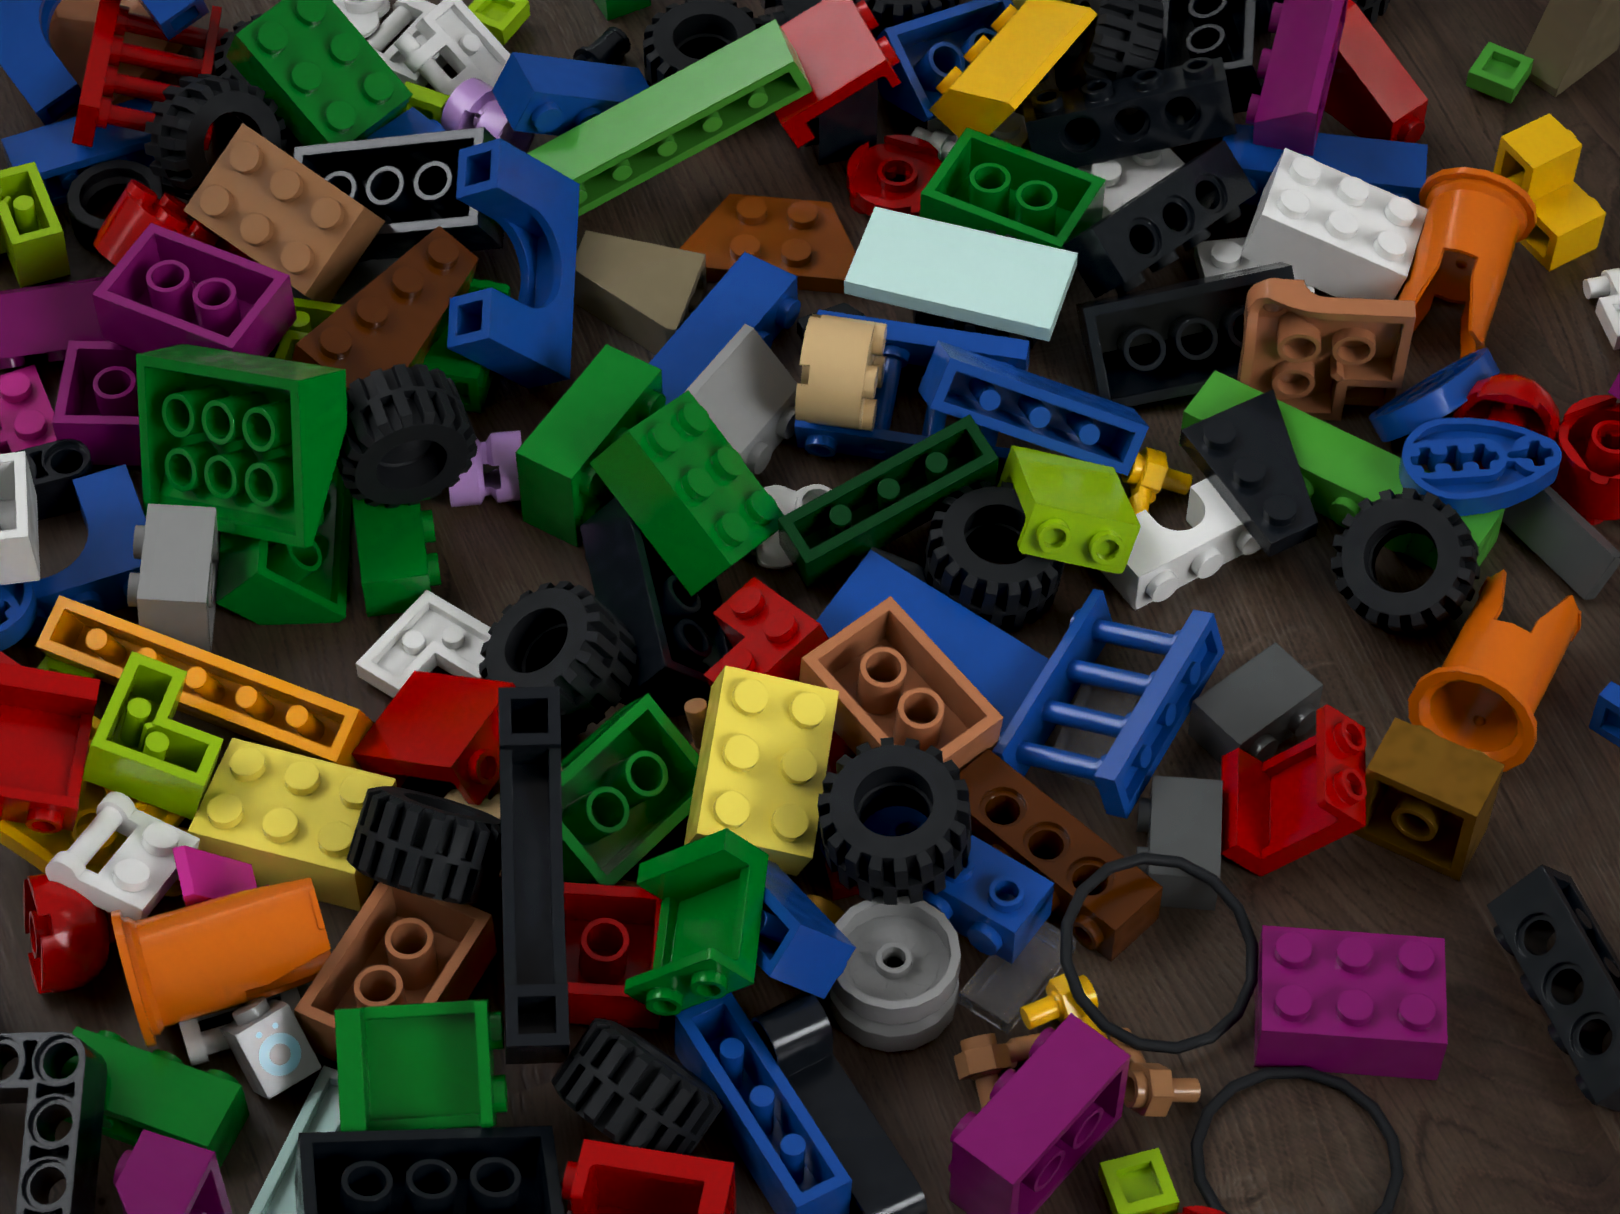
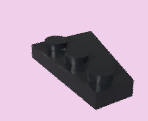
(1255, 471)

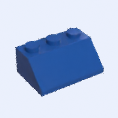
(932, 48)

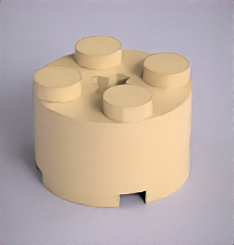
(841, 372)

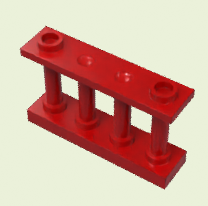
(110, 50)

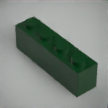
(885, 501)

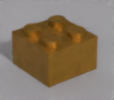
(1429, 798)

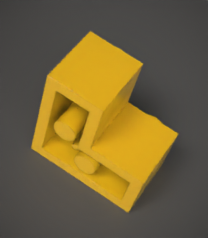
(1544, 164)

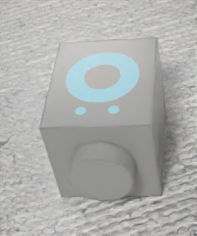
(270, 1046)

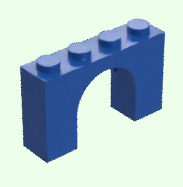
(38, 71)
(539, 212)
(104, 566)

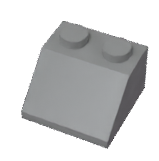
(748, 397)
(177, 572)

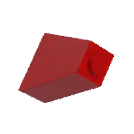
(1372, 88)

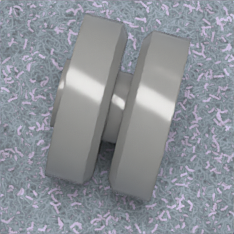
(900, 977)

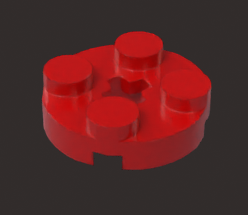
(873, 166)

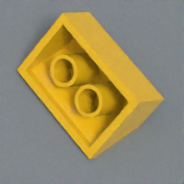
(1009, 64)

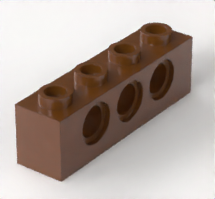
(1039, 826)

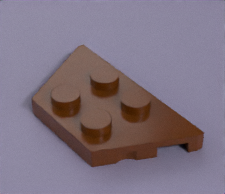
(785, 232)

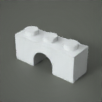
(1171, 558)

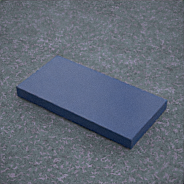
(984, 653)

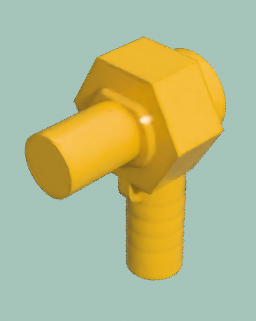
(1151, 474)
(1059, 1004)

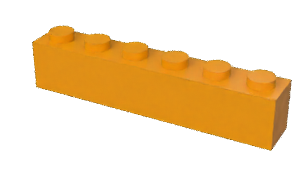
(214, 686)

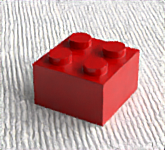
(607, 941)

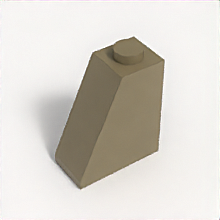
(1572, 41)
(638, 286)

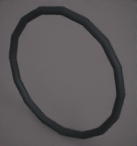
(1095, 1014)
(1299, 1072)

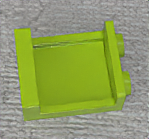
(1071, 510)

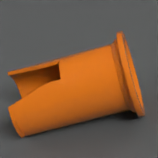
(1467, 246)
(1495, 677)
(220, 953)

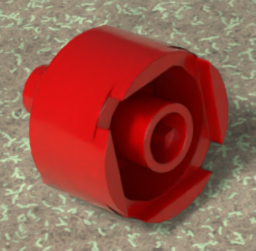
(134, 213)
(1591, 458)

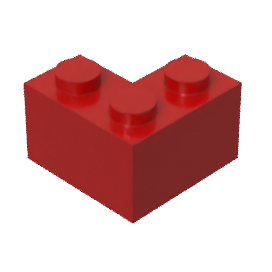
(765, 633)

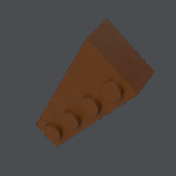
(396, 313)

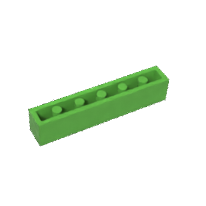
(678, 116)
(1339, 467)

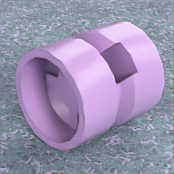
(474, 107)
(500, 483)

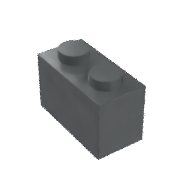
(1256, 706)
(1185, 822)

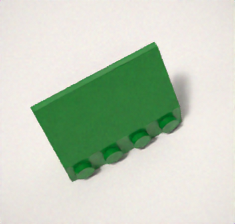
(241, 438)

